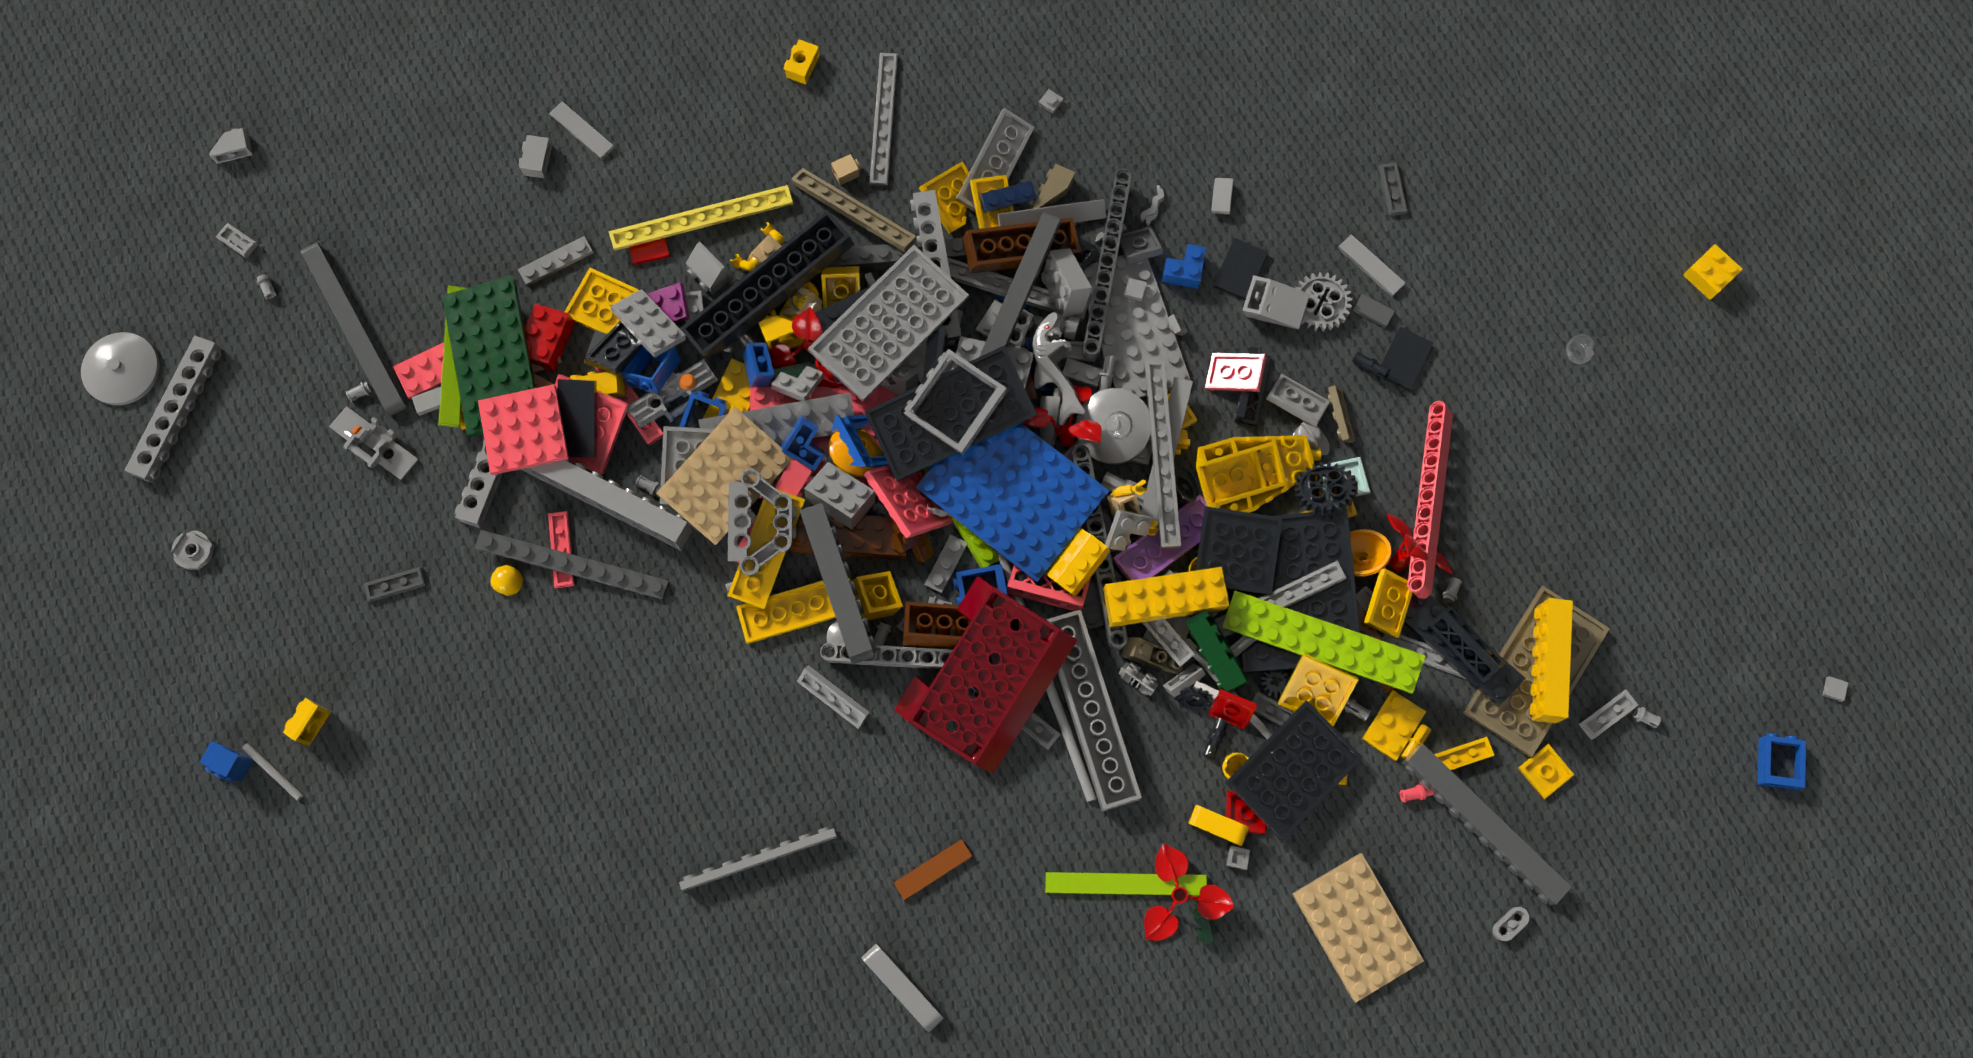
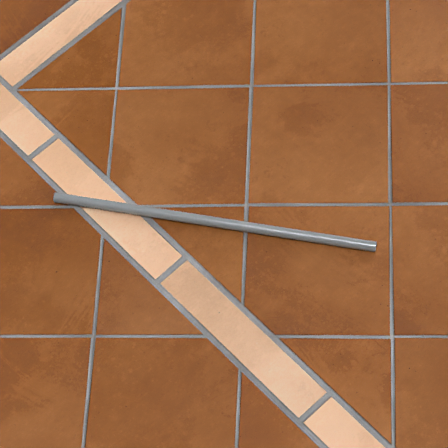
(1058, 710)

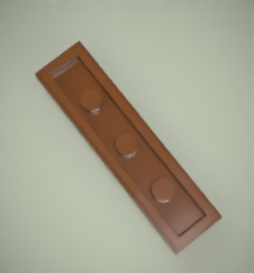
(932, 869)

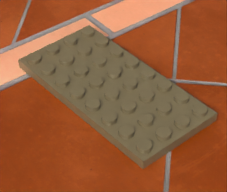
(1513, 718)

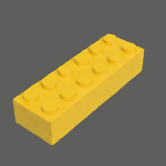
(1165, 596)
(1552, 661)

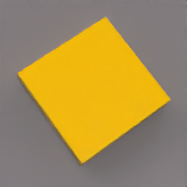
(1546, 771)

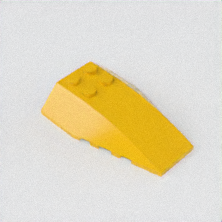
(1251, 470)

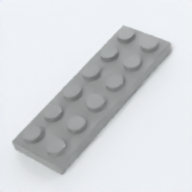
(998, 152)

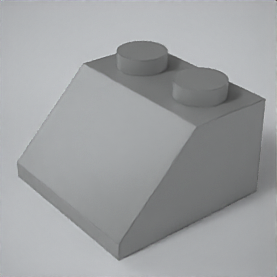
(706, 269)

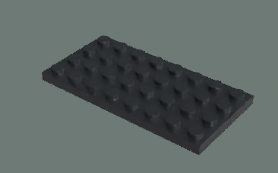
(951, 410)

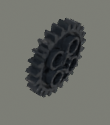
(1340, 485)

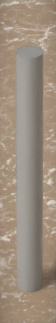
(272, 771)

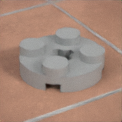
(203, 552)

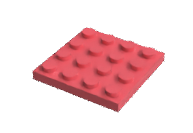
(609, 421)
(523, 429)
(905, 502)

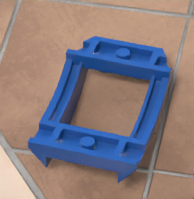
(848, 430)

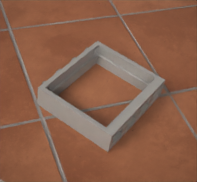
(933, 376)

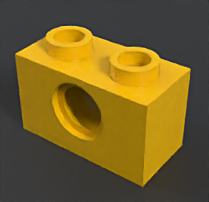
(801, 52)

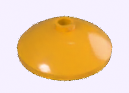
(840, 456)
(1372, 549)

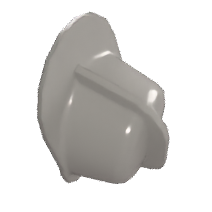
(1315, 437)

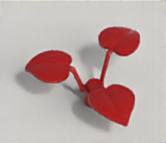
(804, 326)
(1085, 429)
(1403, 557)
(1212, 901)

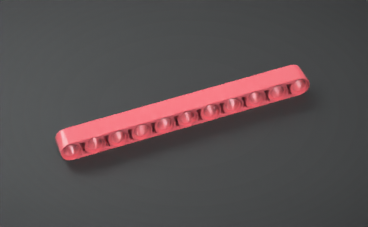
(1431, 485)

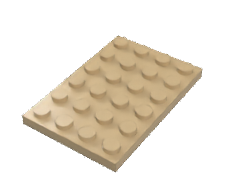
(702, 483)
(1357, 927)

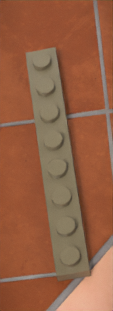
(854, 210)

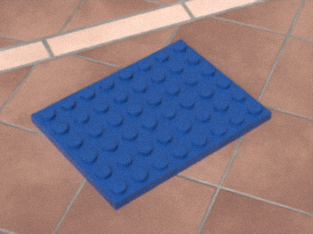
(1016, 496)

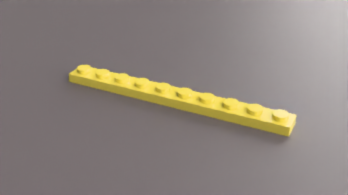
(700, 217)

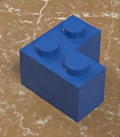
(1186, 272)
(799, 444)
(225, 762)

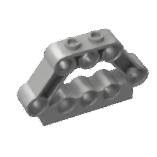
(741, 489)

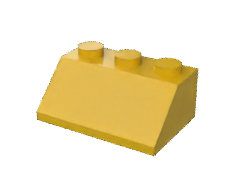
(1077, 562)

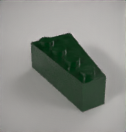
(1217, 652)

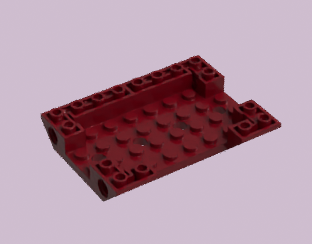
(1006, 689)

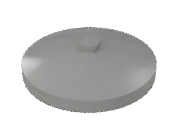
(120, 368)
(1099, 408)

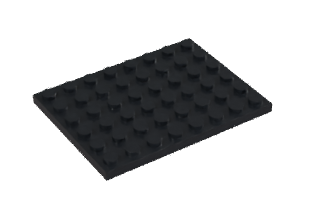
(1307, 545)

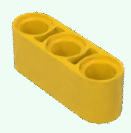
(1218, 825)

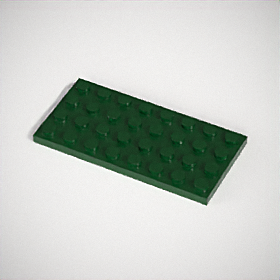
(487, 345)

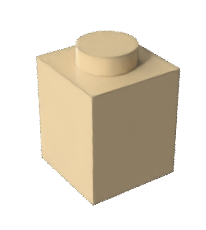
(845, 169)

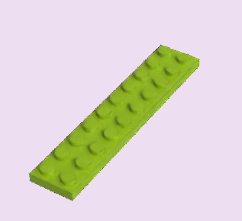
(1324, 642)

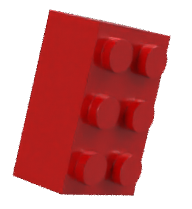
(547, 335)

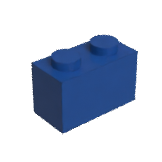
(758, 365)

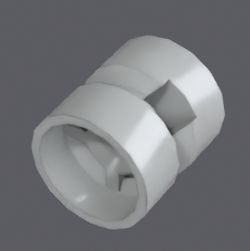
(1069, 325)

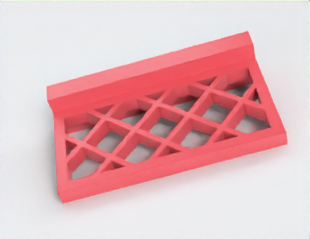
(1043, 594)

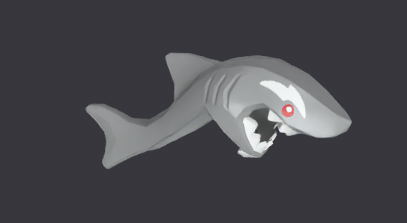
(1049, 352)

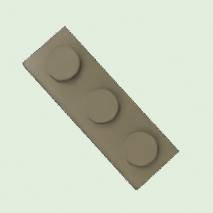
(1340, 414)

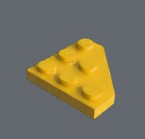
(947, 188)

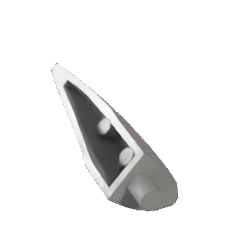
(1053, 405)

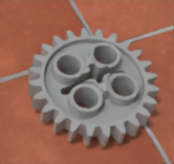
(1337, 309)

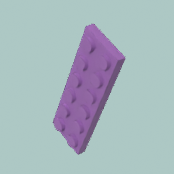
(1147, 558)

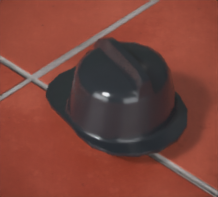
(1185, 486)

